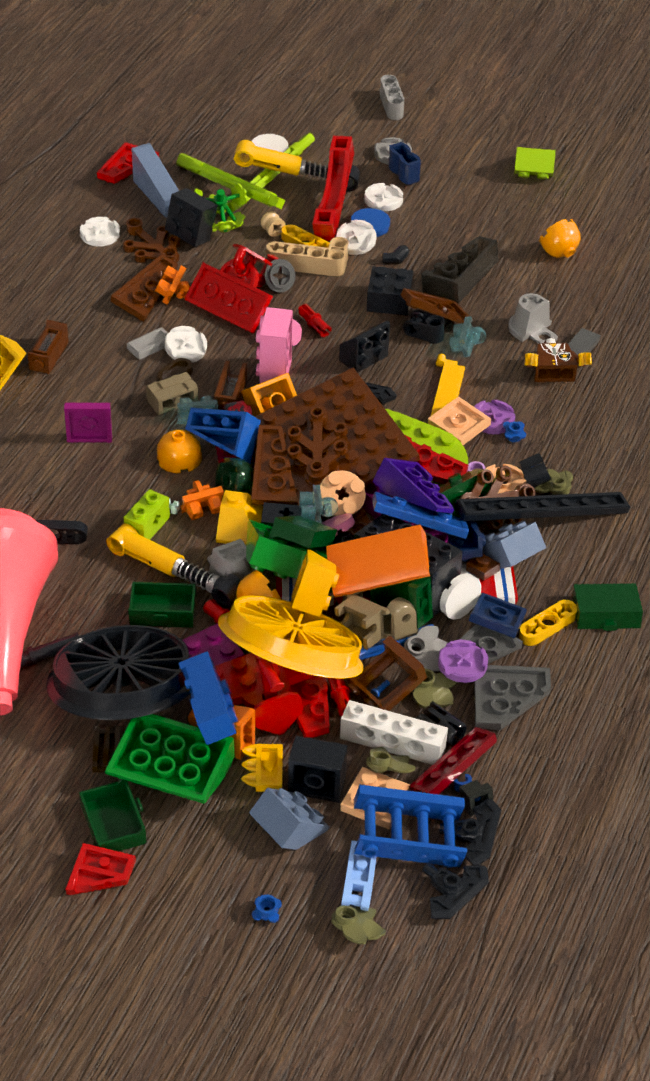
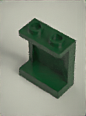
(416, 591)

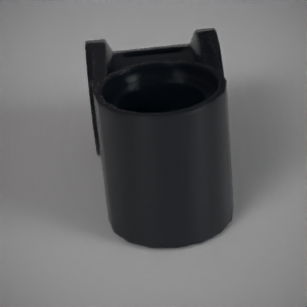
(427, 327)

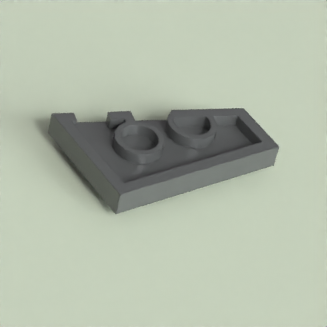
(495, 643)

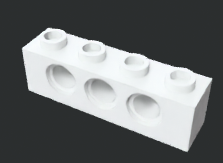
(394, 732)

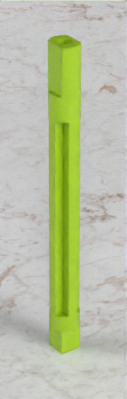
(267, 175)
(229, 180)

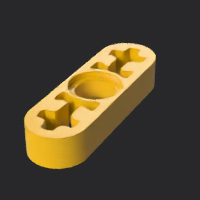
(296, 235)
(544, 631)

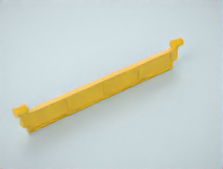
(449, 382)

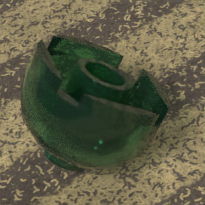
(235, 475)

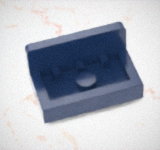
(472, 545)

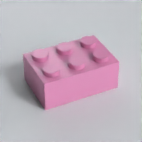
(275, 344)

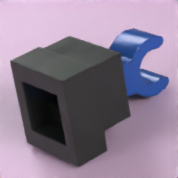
(473, 792)

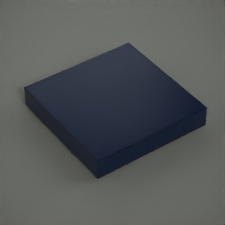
(498, 615)

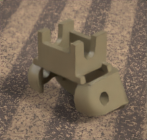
(374, 622)

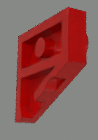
(99, 869)

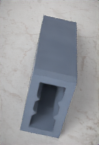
(152, 177)

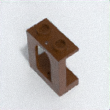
(393, 653)

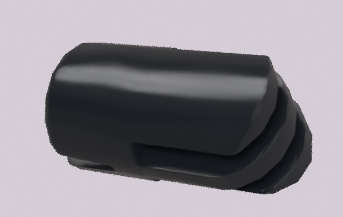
(438, 715)

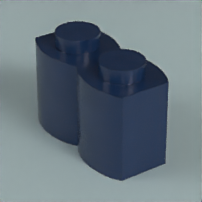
(404, 163)

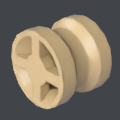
(272, 224)

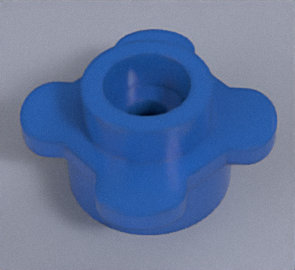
(514, 431)
(267, 902)

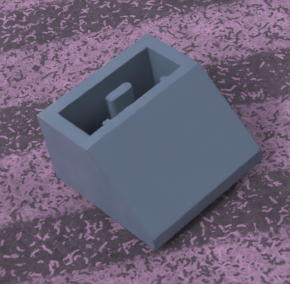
(514, 543)
(288, 818)

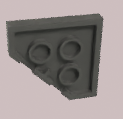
(508, 693)

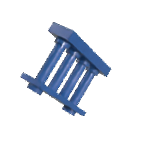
(409, 803)

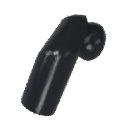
(397, 256)

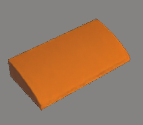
(379, 560)

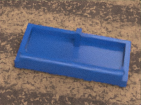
(401, 509)

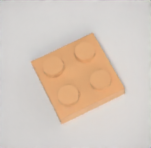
(460, 420)
(371, 778)

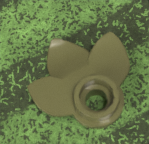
(558, 485)
(434, 689)
(381, 761)
(357, 924)

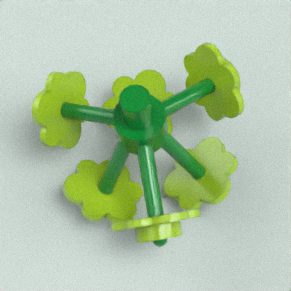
(234, 221)

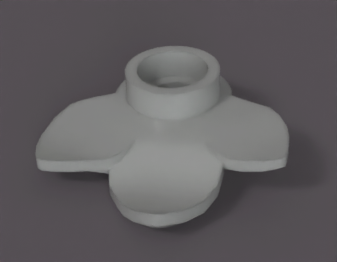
(429, 647)

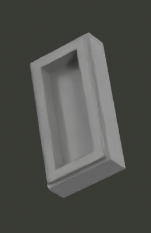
(147, 343)

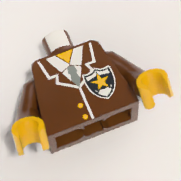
(556, 362)

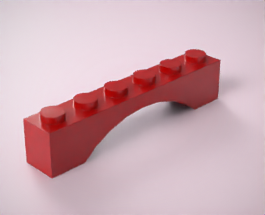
(339, 167)

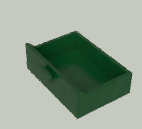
(461, 484)
(303, 531)
(162, 604)
(607, 606)
(113, 816)

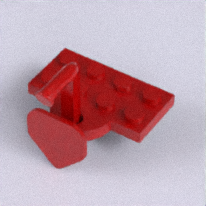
(233, 289)
(265, 689)

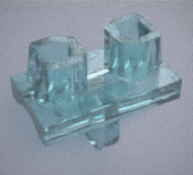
(466, 337)
(185, 404)
(314, 506)

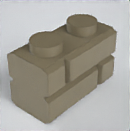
(167, 393)

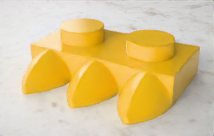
(264, 765)

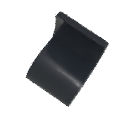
(535, 470)

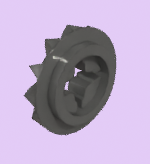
(284, 283)

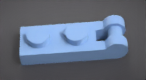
(358, 878)

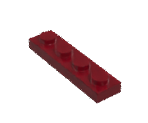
(454, 762)

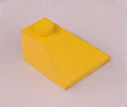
(10, 356)
(234, 516)

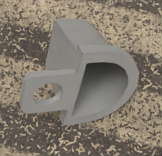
(531, 319)
(230, 560)

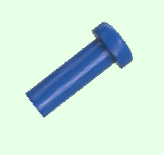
(376, 691)

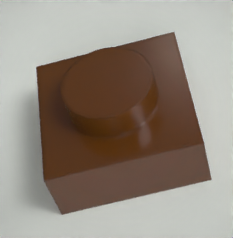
(483, 567)

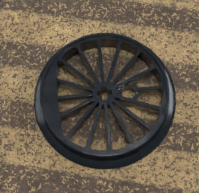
(86, 663)

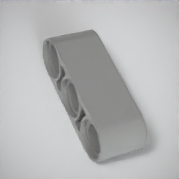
(392, 97)

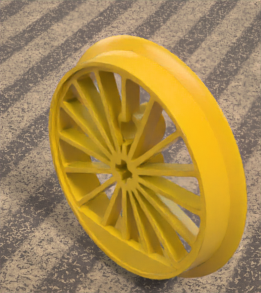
(293, 637)

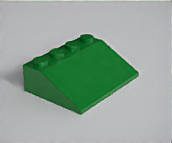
(277, 554)
(171, 758)

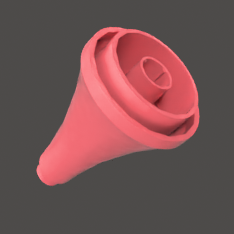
(26, 561)

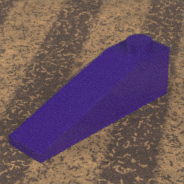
(411, 483)

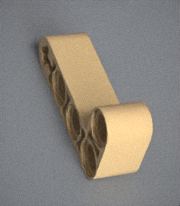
(313, 259)

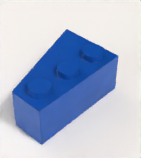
(226, 429)
(210, 698)

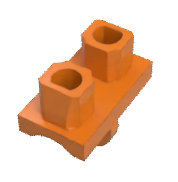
(178, 287)
(200, 497)

